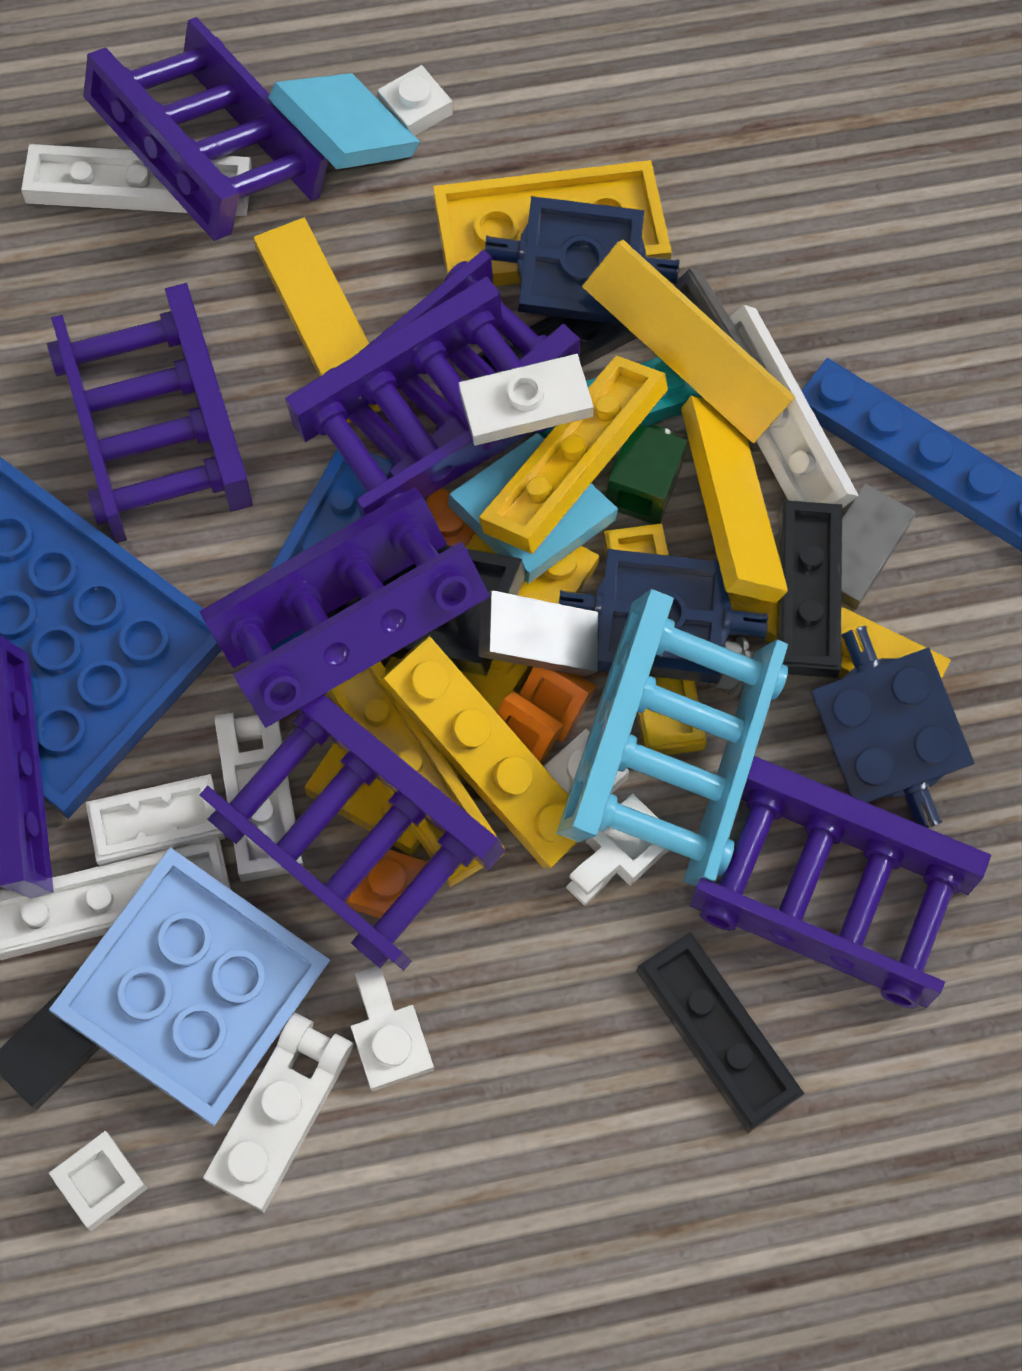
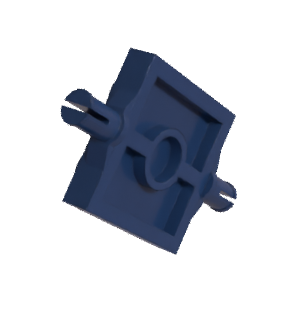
(563, 250)
(698, 607)
(892, 727)

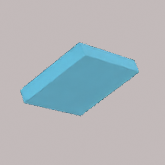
(343, 120)
(582, 522)

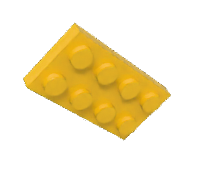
(502, 207)

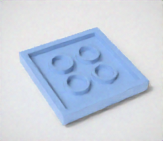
(190, 986)

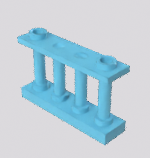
(614, 749)

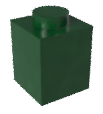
(646, 473)

